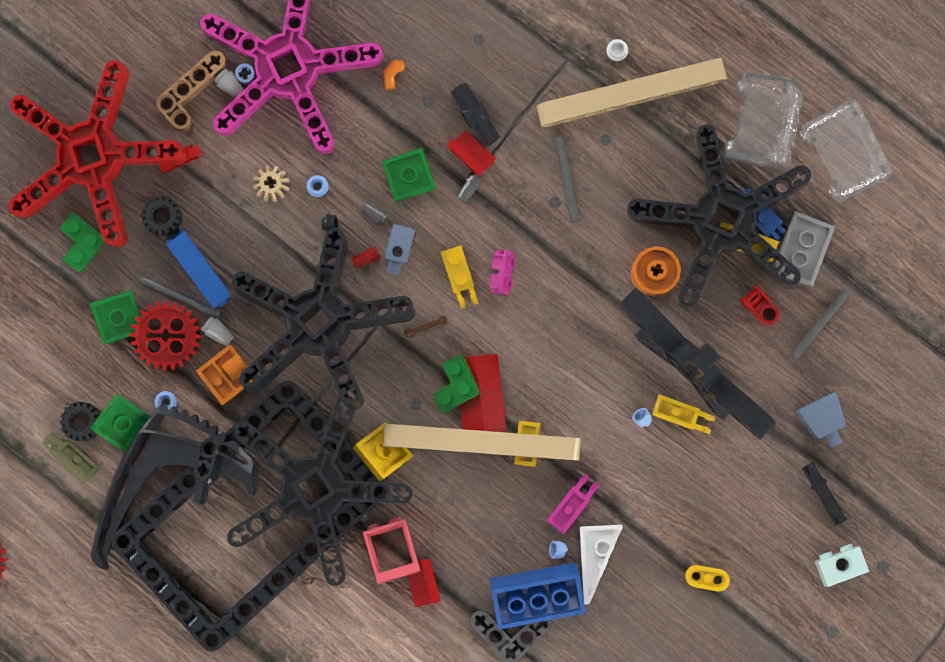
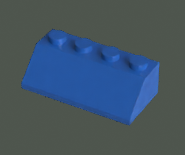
(537, 595)

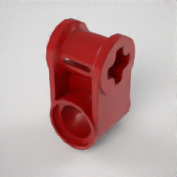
(759, 305)

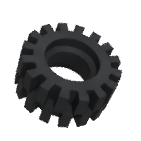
(161, 229)
(68, 416)

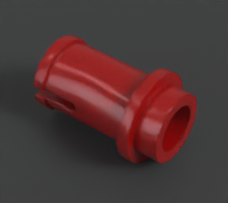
(366, 257)

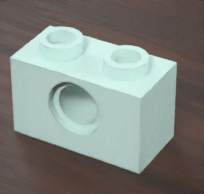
(854, 565)

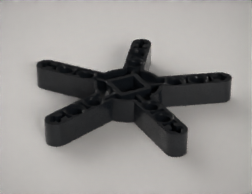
(714, 239)
(303, 307)
(695, 365)
(293, 500)

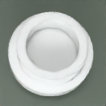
(617, 50)

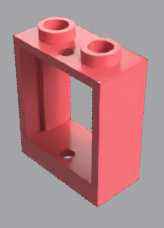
(376, 529)

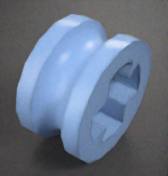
(239, 70)

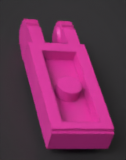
(571, 506)

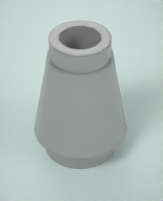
(228, 83)
(217, 331)

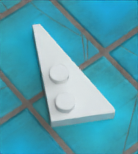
(596, 548)

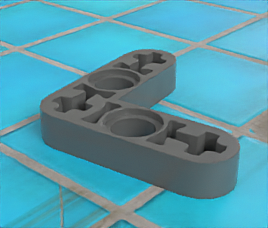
(506, 641)

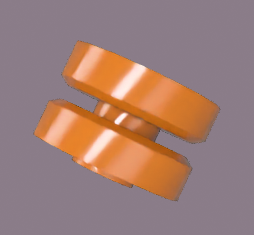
(664, 262)

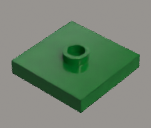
(408, 175)
(115, 316)
(119, 422)

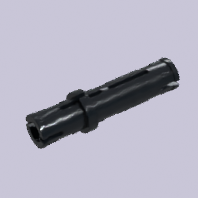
(824, 494)

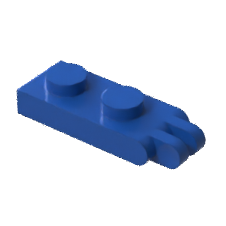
(768, 222)

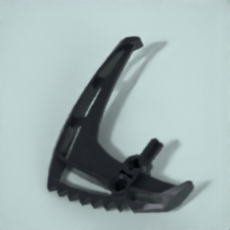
(168, 450)

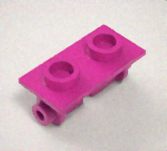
(502, 282)

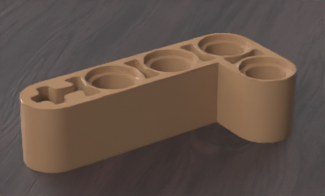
(195, 88)

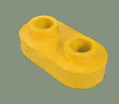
(707, 577)

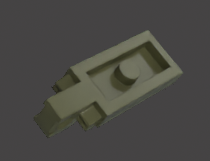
(71, 457)

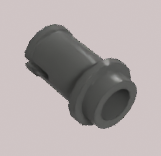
(468, 189)
(374, 213)

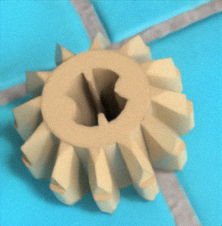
(277, 178)

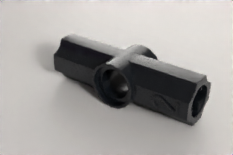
(475, 114)

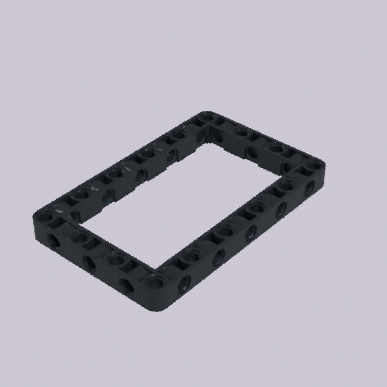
(177, 493)

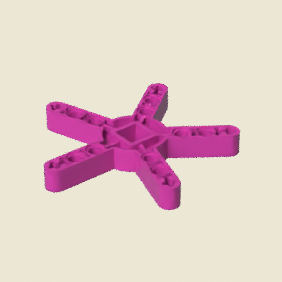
(295, 86)

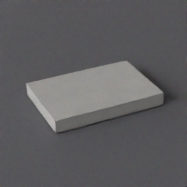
(805, 246)

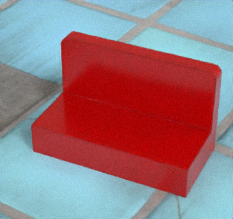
(471, 153)
(424, 585)

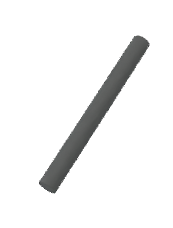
(567, 180)
(180, 297)
(826, 316)

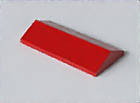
(487, 409)

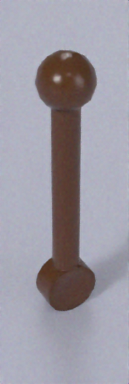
(442, 320)

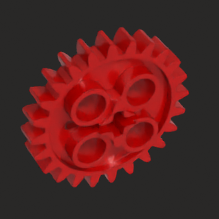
(166, 315)

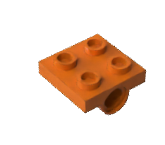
(223, 374)

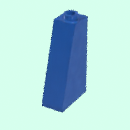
(198, 268)

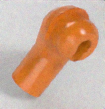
(390, 71)

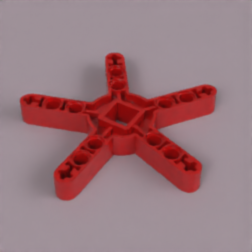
(98, 175)

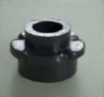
(329, 222)

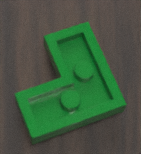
(87, 242)
(462, 386)

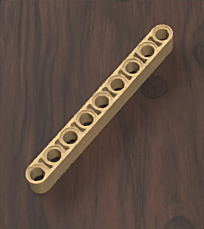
(631, 92)
(481, 442)

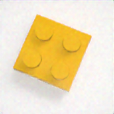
(379, 458)

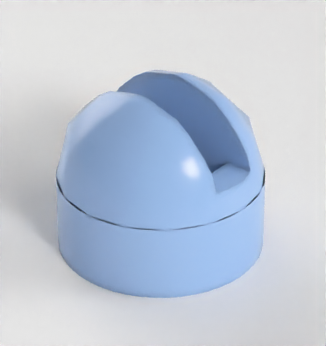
(642, 417)
(557, 549)

